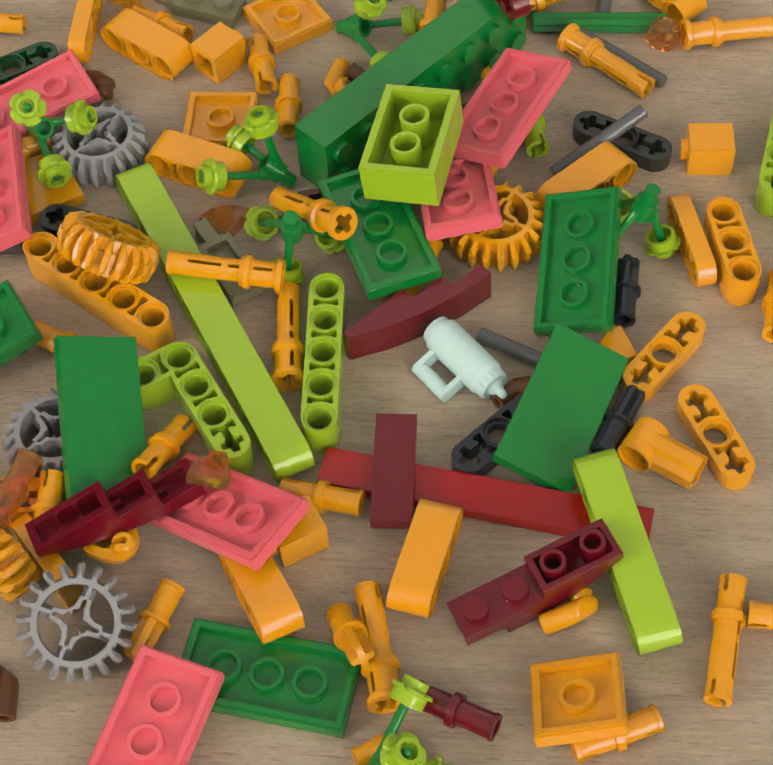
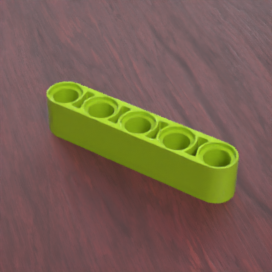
(324, 343)
(637, 575)

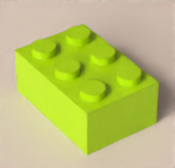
(411, 144)

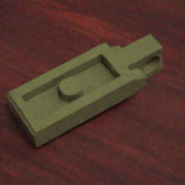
(207, 10)
(224, 246)

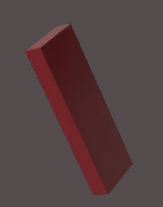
(393, 471)

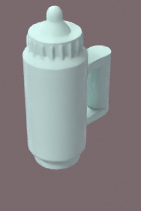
(463, 357)

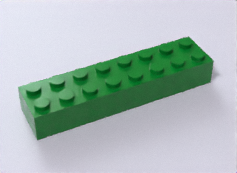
(440, 55)

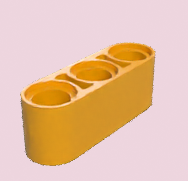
(147, 44)
(179, 155)
(597, 169)
(733, 251)
(424, 558)
(265, 598)

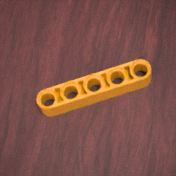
(113, 302)

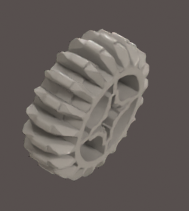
(100, 154)
(37, 419)
(40, 608)

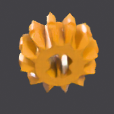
(16, 569)

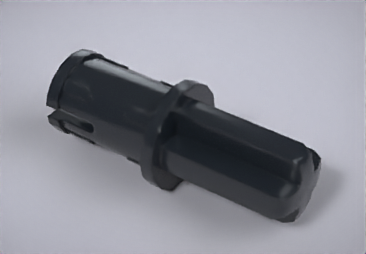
(626, 291)
(619, 420)

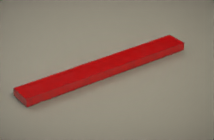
(478, 495)

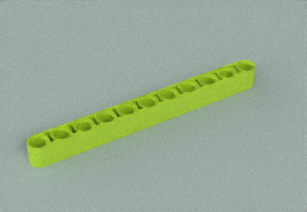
(218, 329)

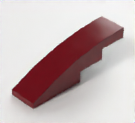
(407, 317)
(102, 513)

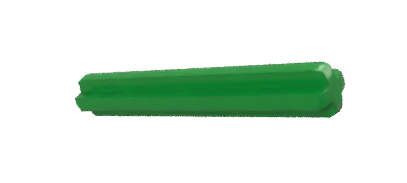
(594, 21)

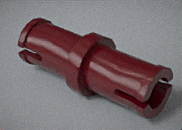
(459, 712)

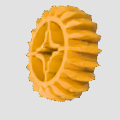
(508, 243)
(107, 247)

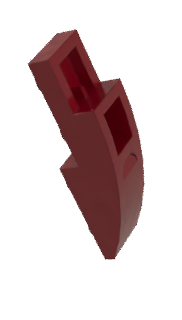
(539, 585)

